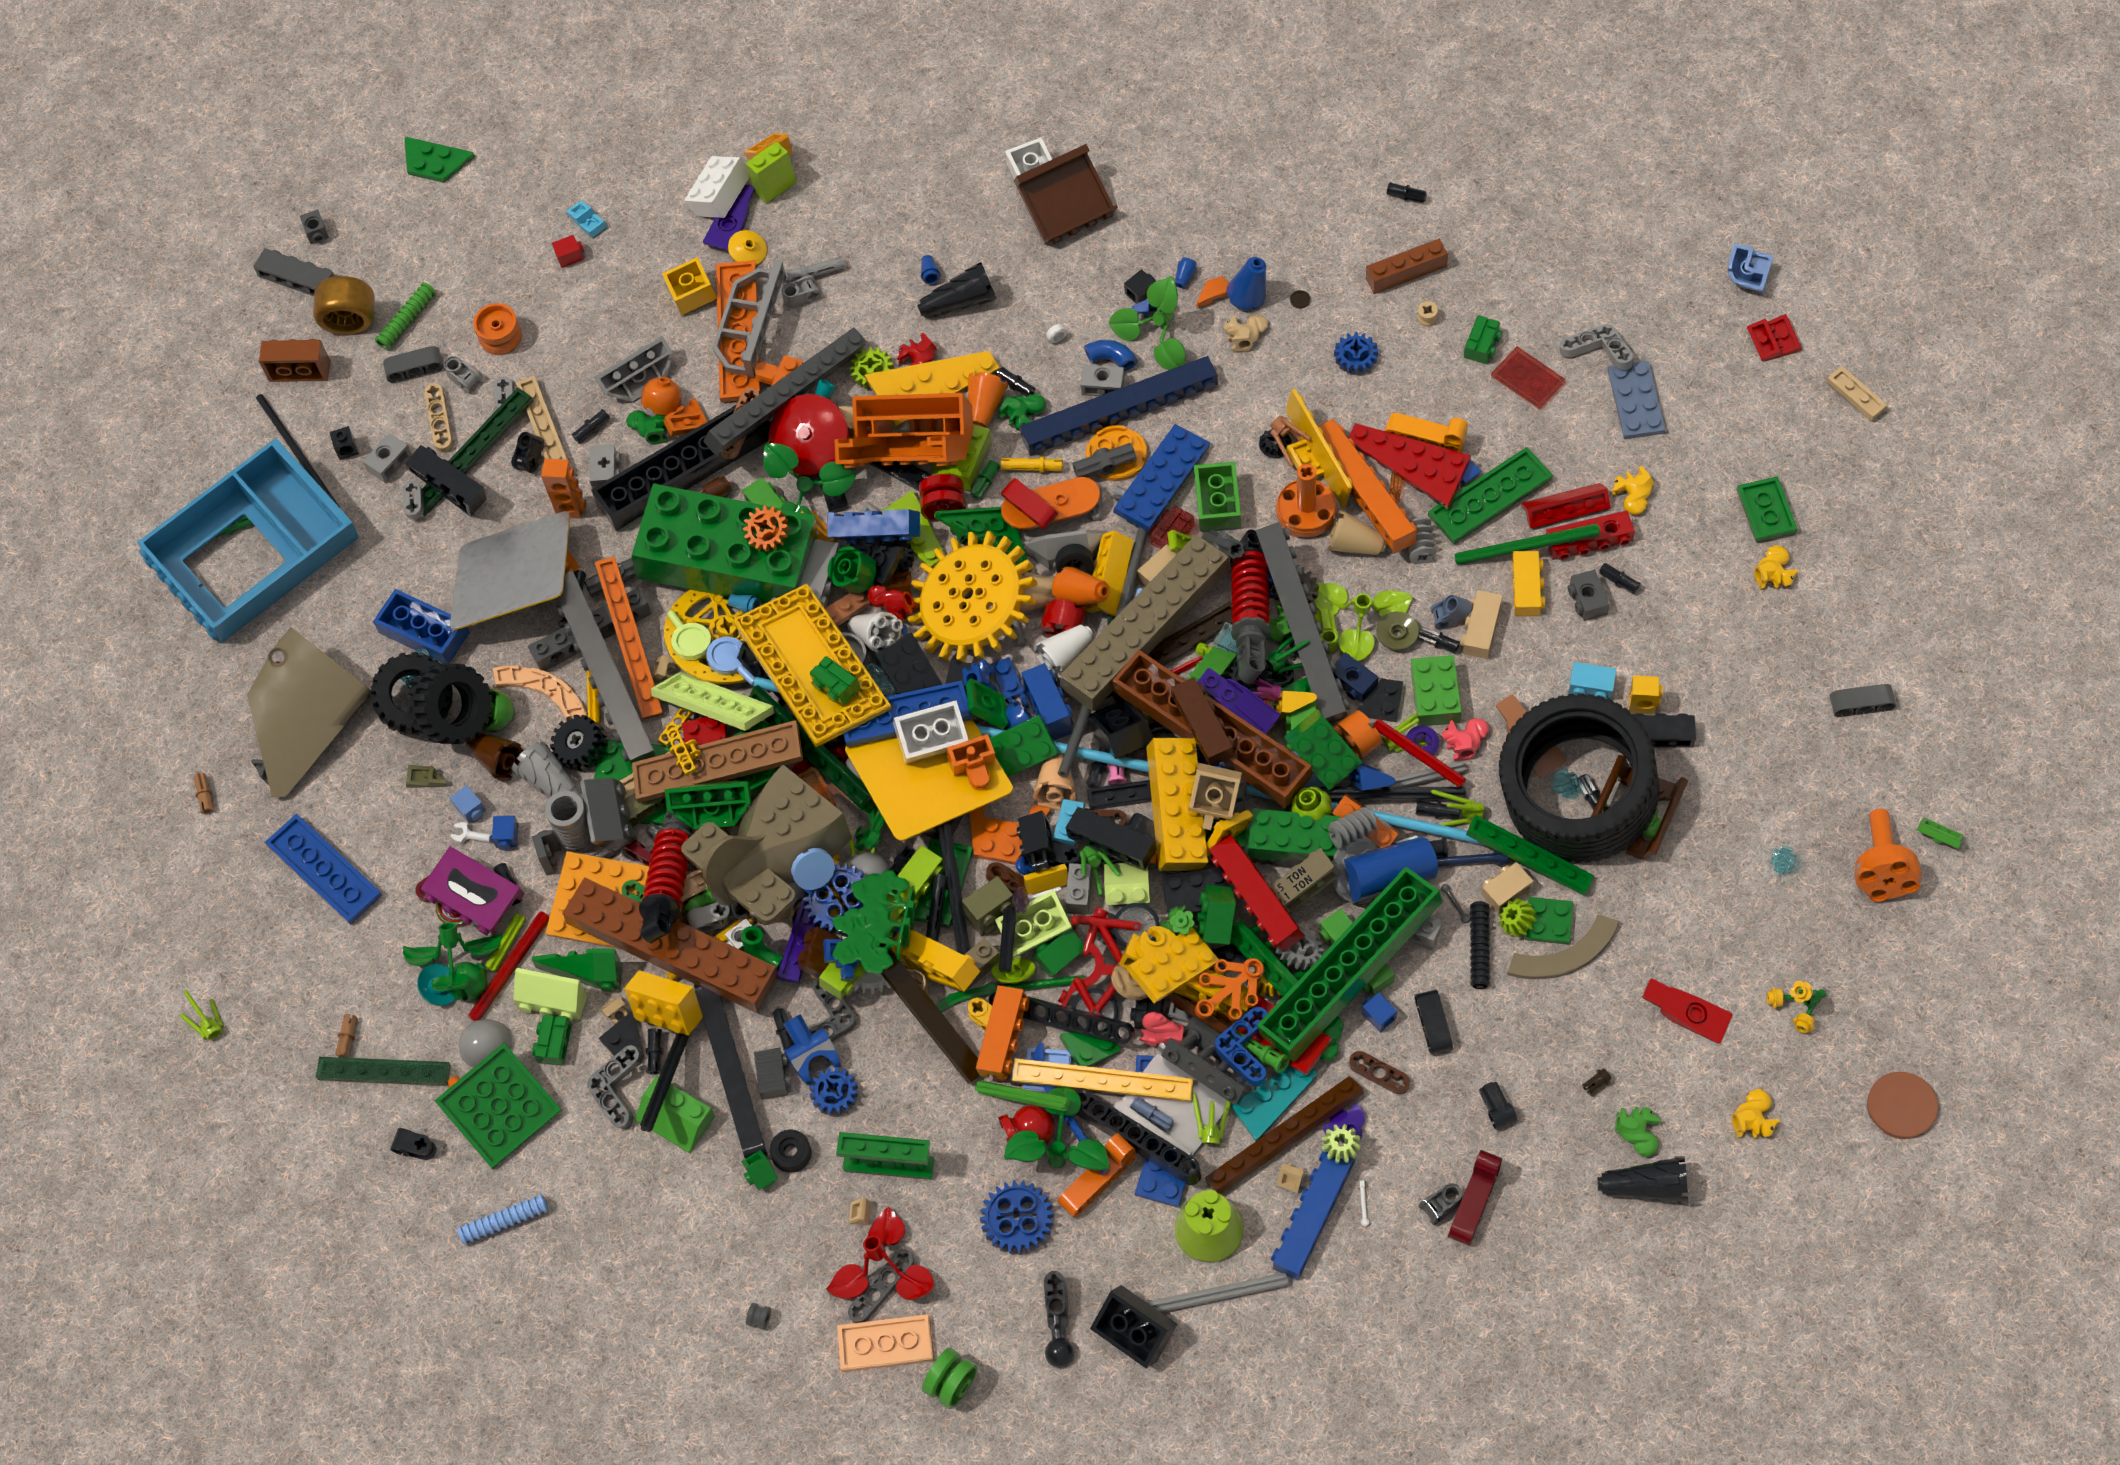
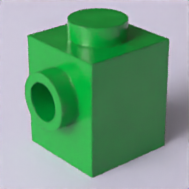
(759, 1171)

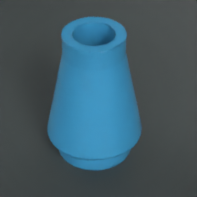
(744, 602)

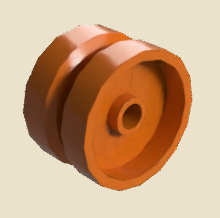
(497, 328)

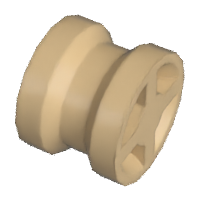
(1429, 318)

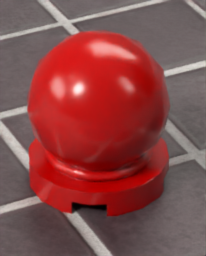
(1029, 1118)

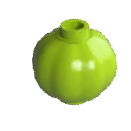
(1312, 803)

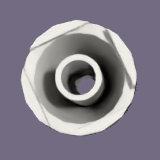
(1063, 648)

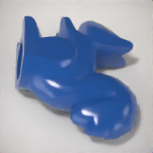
(979, 673)

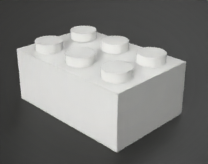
(717, 187)
(929, 731)

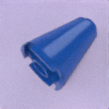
(1249, 285)

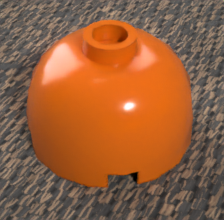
(661, 396)

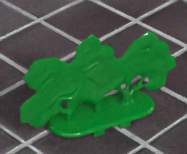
(872, 923)

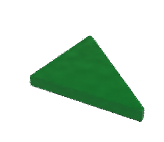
(979, 522)

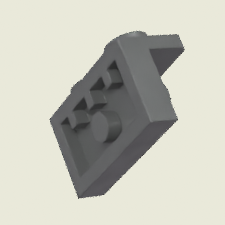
(545, 845)

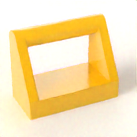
(1291, 701)

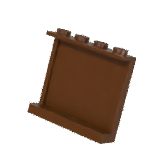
(1064, 195)

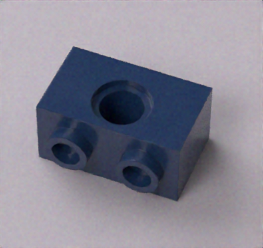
(1366, 680)

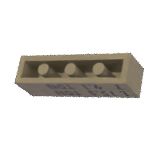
(1305, 880)

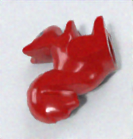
(918, 352)
(893, 600)

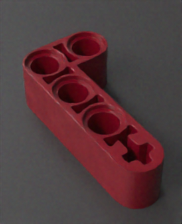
(1475, 1197)

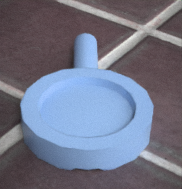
(723, 658)

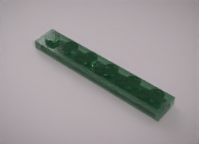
(383, 1071)

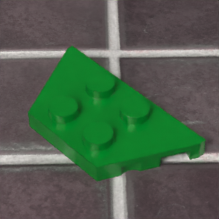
(433, 160)

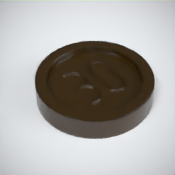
(1300, 299)

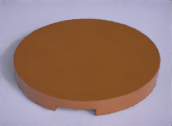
(1902, 1105)

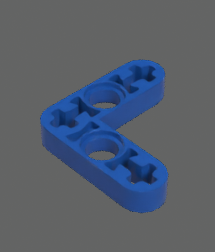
(1236, 1047)

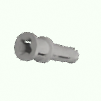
(815, 270)

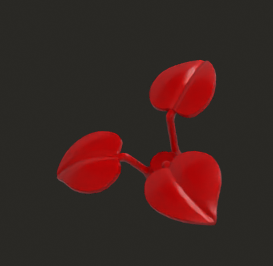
(886, 1230)

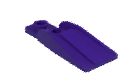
(734, 221)
(1239, 700)

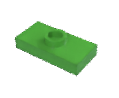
(1940, 833)

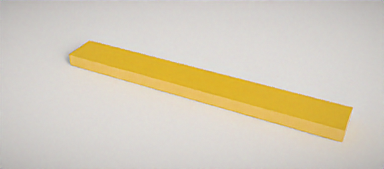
(1102, 1080)

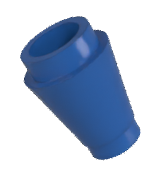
(929, 271)
(1185, 271)

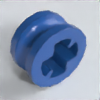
(1022, 868)

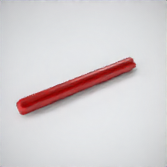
(509, 966)

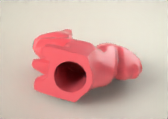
(1467, 741)
(1160, 1030)

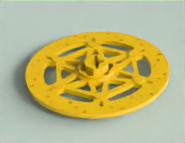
(722, 623)

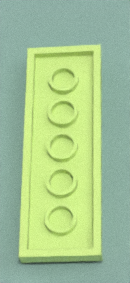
(712, 701)

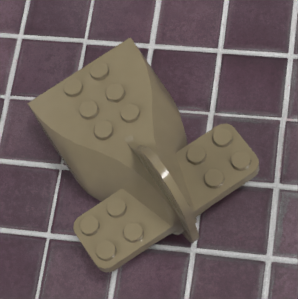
(758, 861)

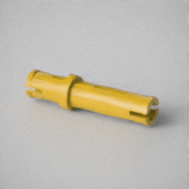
(1032, 464)

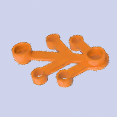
(1232, 987)

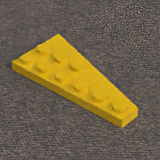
(931, 377)

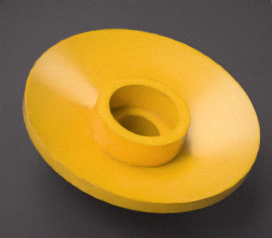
(741, 252)

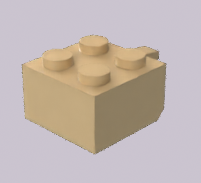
(1214, 793)

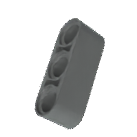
(413, 363)
(1862, 699)

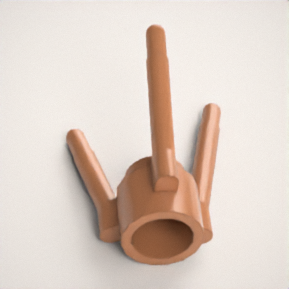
(1282, 427)

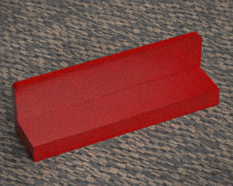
(1566, 505)

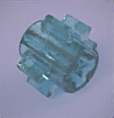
(1565, 782)
(1783, 859)

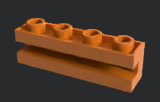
(1002, 1032)

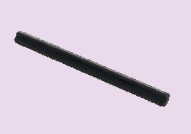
(1394, 793)
(953, 888)
(664, 1081)

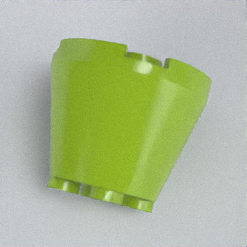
(1208, 1227)

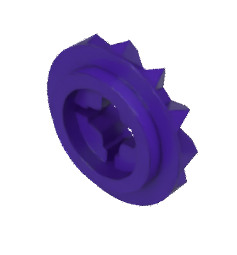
(1430, 738)

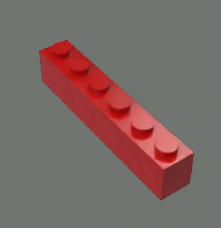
(1257, 893)

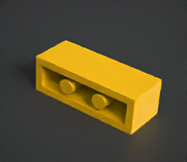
(1527, 583)

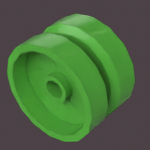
(949, 1378)

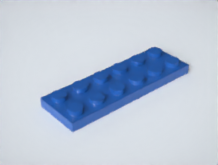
(1161, 477)
(905, 703)
(323, 868)

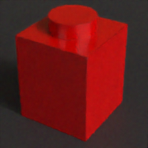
(568, 251)

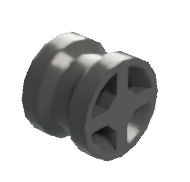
(758, 1316)

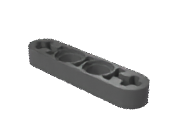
(878, 1284)

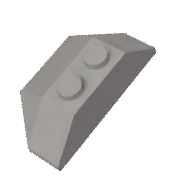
(631, 374)
(1046, 547)

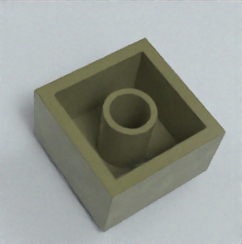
(986, 905)

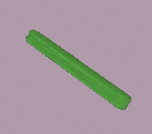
(1022, 1095)

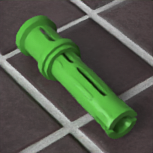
(1266, 1054)

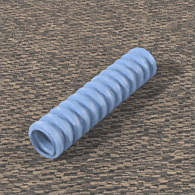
(502, 1219)

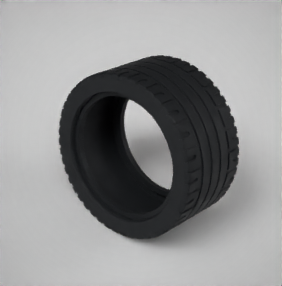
(1567, 720)

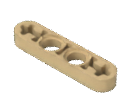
(436, 418)

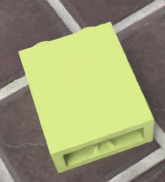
(1129, 887)

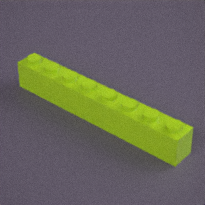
(918, 872)

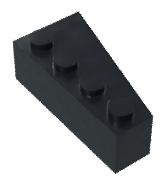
(446, 480)

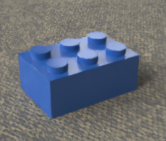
(1048, 700)

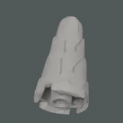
(543, 771)

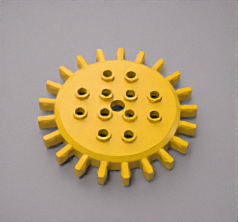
(1004, 595)

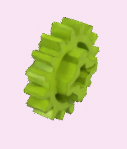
(869, 363)

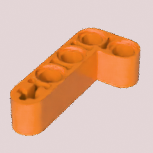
(1092, 1183)

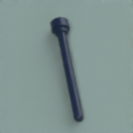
(1496, 857)

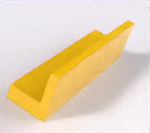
(1112, 568)

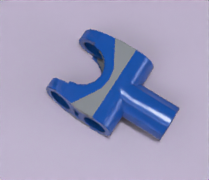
(807, 1047)

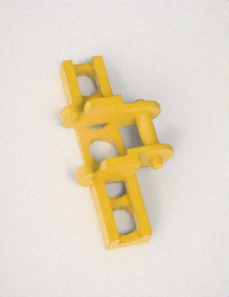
(678, 715)
(682, 762)

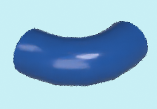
(1111, 351)

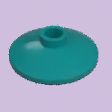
(424, 985)

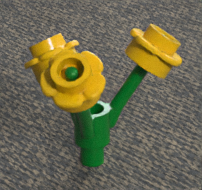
(1801, 993)

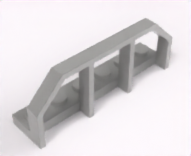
(765, 309)

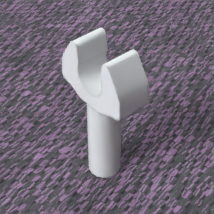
(467, 834)

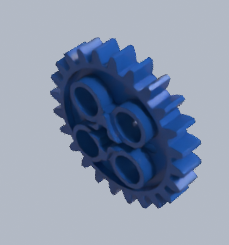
(822, 907)
(1016, 1197)

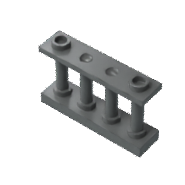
(1196, 1066)

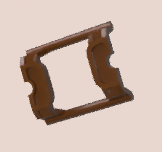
(1668, 792)

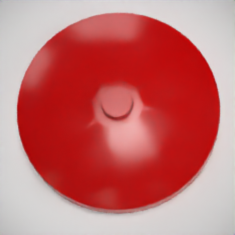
(810, 429)

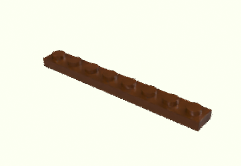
(1284, 1135)

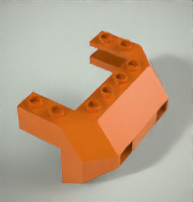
(937, 430)

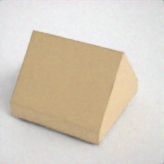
(860, 1212)

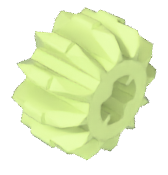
(1349, 1146)

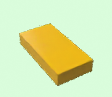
(1046, 879)

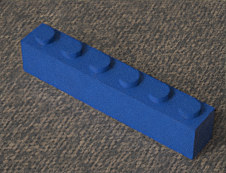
(1311, 1216)

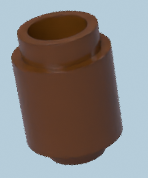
(717, 487)

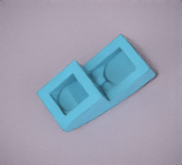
(586, 219)

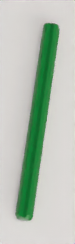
(1527, 544)

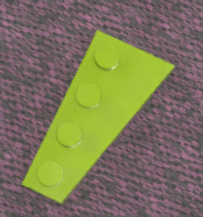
(927, 542)

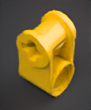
(979, 1018)

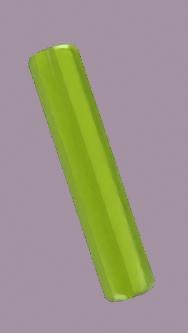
(508, 938)

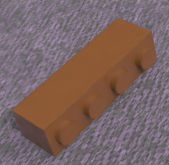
(1406, 266)

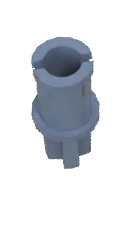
(1151, 1113)

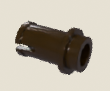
(1598, 1080)

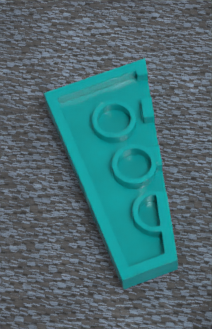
(1268, 1102)

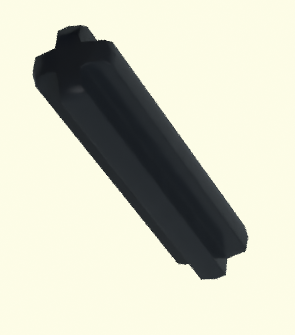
(1007, 940)

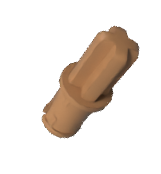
(203, 793)
(346, 1036)

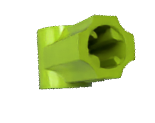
(1328, 626)

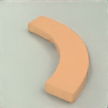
(542, 682)

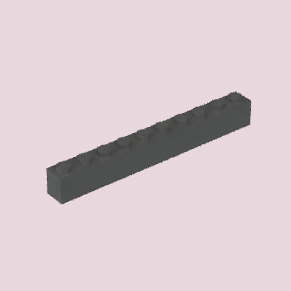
(792, 385)
(1302, 623)
(603, 672)

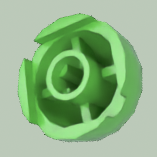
(502, 711)

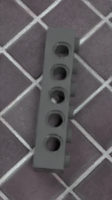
(558, 645)

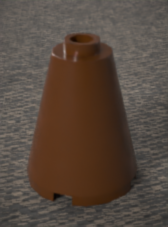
(495, 754)

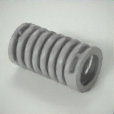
(569, 821)

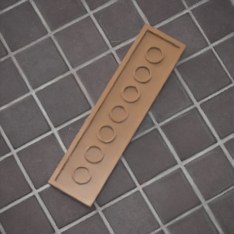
(720, 760)

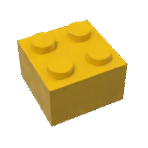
(689, 286)

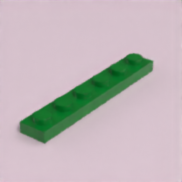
(1529, 855)

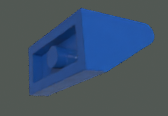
(1367, 778)

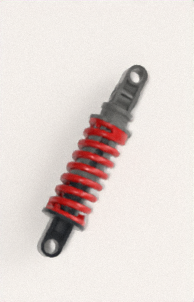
(1250, 607)
(665, 879)

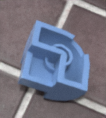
(1749, 268)

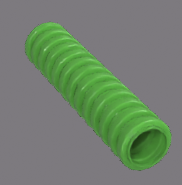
(405, 315)

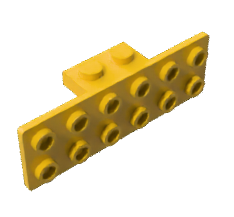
(1316, 450)

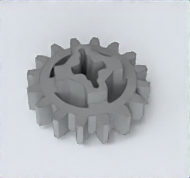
(1304, 952)

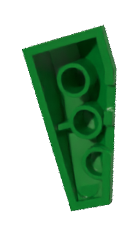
(595, 968)

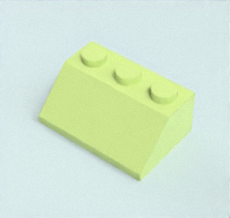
(1040, 923)
(548, 994)

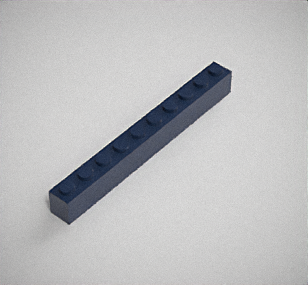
(1118, 405)

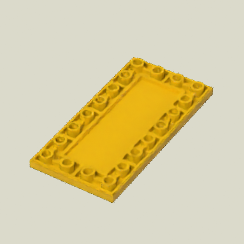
(789, 641)

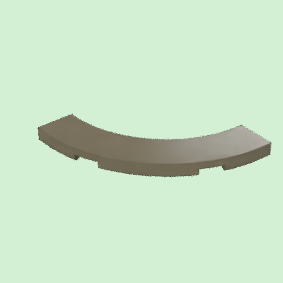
(1567, 960)

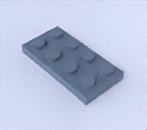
(1636, 401)

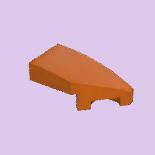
(1212, 290)

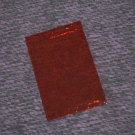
(1528, 377)

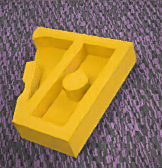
(1234, 826)

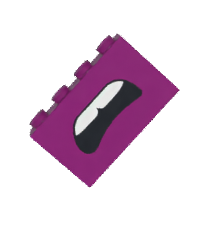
(470, 891)

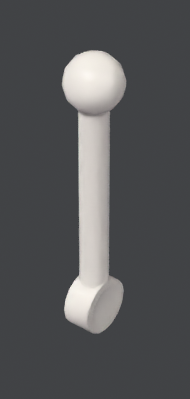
(1364, 1221)

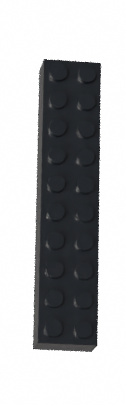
(675, 465)

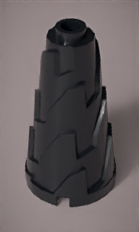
(960, 293)
(1656, 1180)

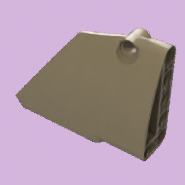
(300, 709)

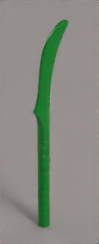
(990, 988)

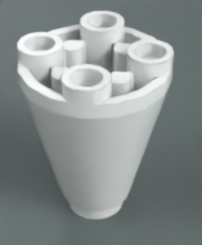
(876, 629)

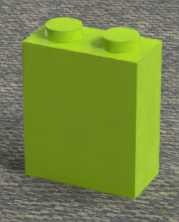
(771, 172)

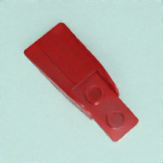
(1688, 1010)

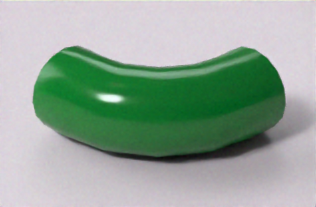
(755, 945)

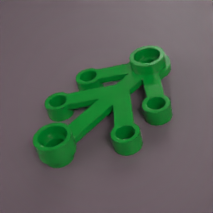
(869, 835)

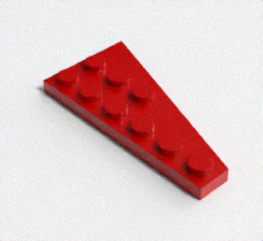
(1418, 463)

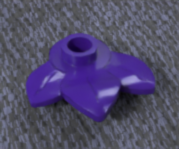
(1353, 1119)

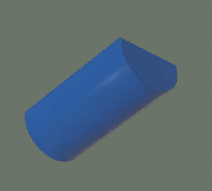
(1374, 870)

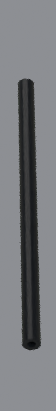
(292, 444)

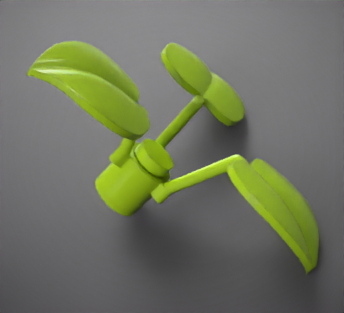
(1359, 643)

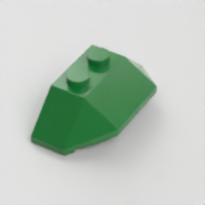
(709, 802)

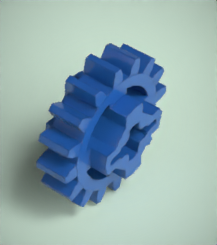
(1366, 353)
(838, 1082)

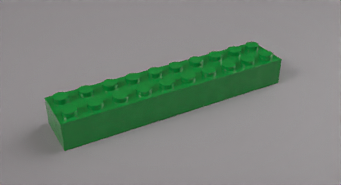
(1349, 964)

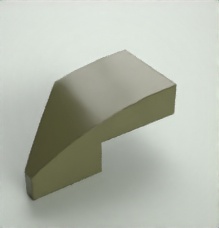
(423, 776)

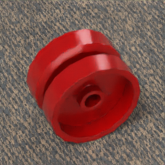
(941, 493)

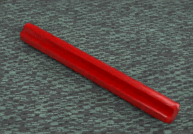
(1419, 753)

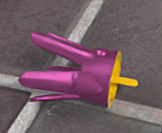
(1267, 690)

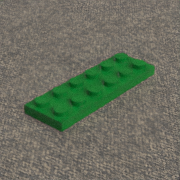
(1490, 495)

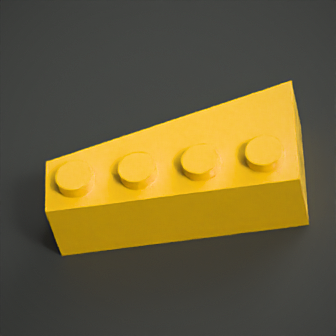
(938, 962)

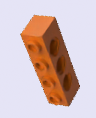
(563, 487)

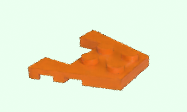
(997, 838)

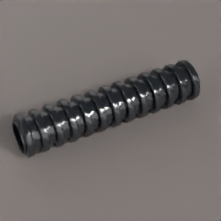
(1480, 944)

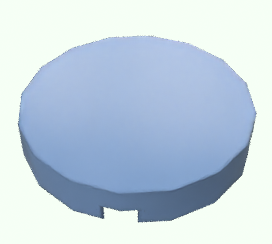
(813, 869)

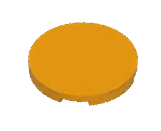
(1116, 436)

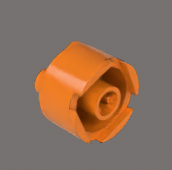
(1359, 734)

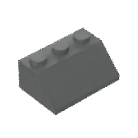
(607, 812)

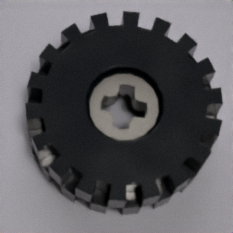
(589, 746)

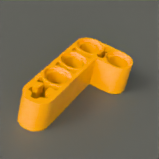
(1444, 436)

